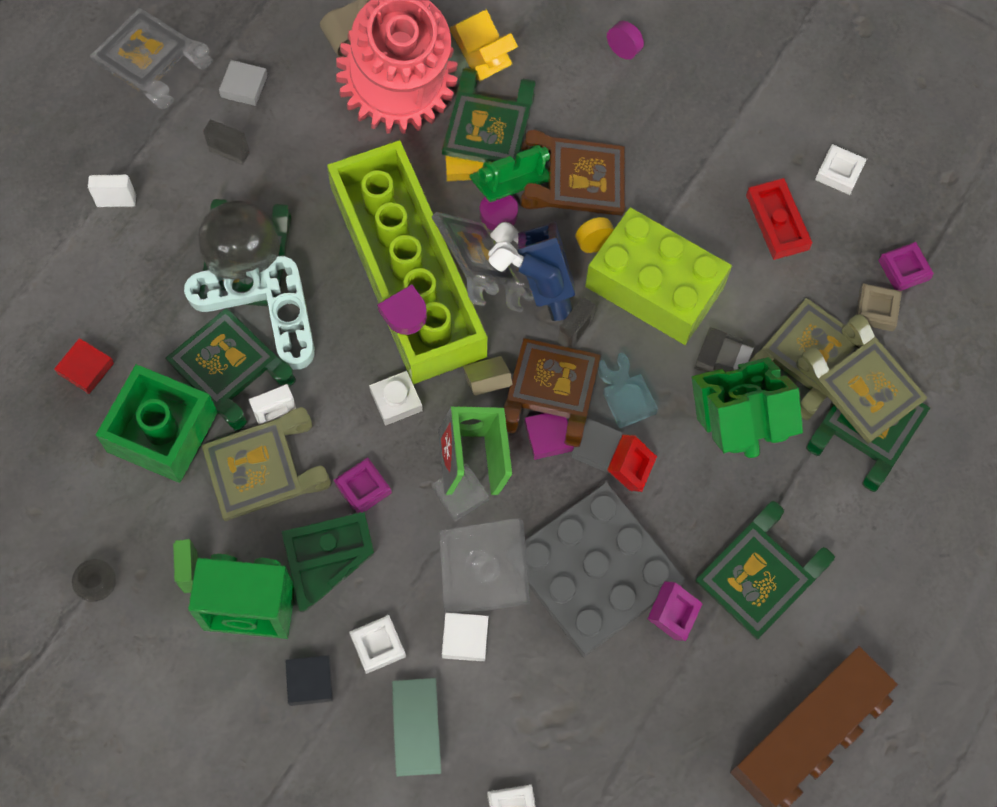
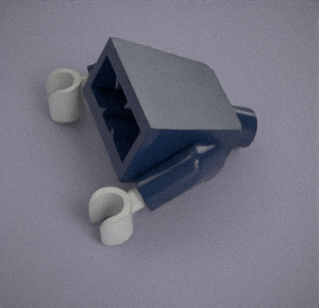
(541, 261)

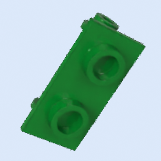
(505, 178)

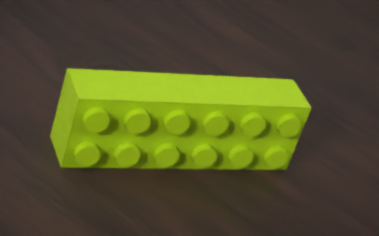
(405, 248)

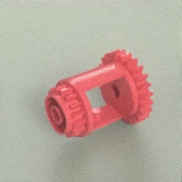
(397, 63)

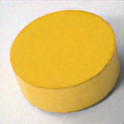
(593, 234)

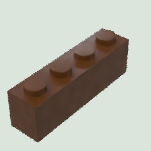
(814, 730)

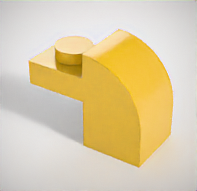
(482, 44)

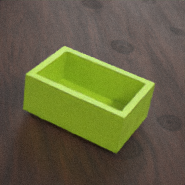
(657, 275)

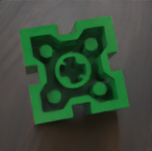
(747, 406)

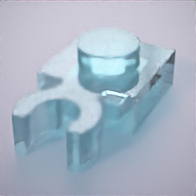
(627, 396)

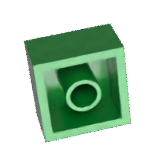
(157, 423)
(242, 596)

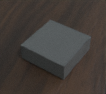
(597, 445)

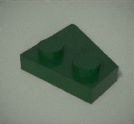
(326, 555)

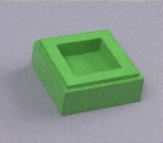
(184, 564)

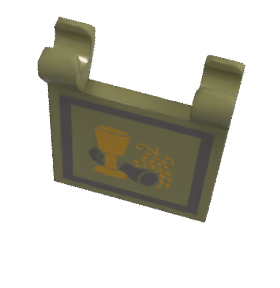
(804, 330)
(865, 385)
(258, 468)

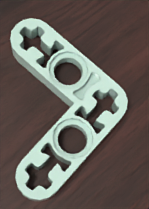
(264, 288)

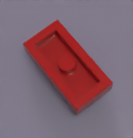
(778, 219)

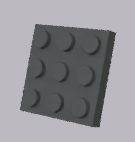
(596, 569)

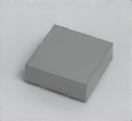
(243, 82)

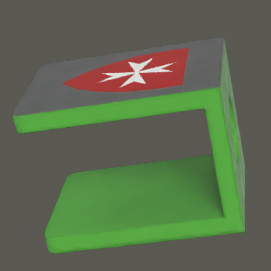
(493, 430)

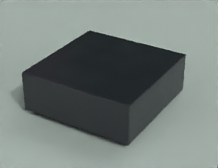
(309, 680)

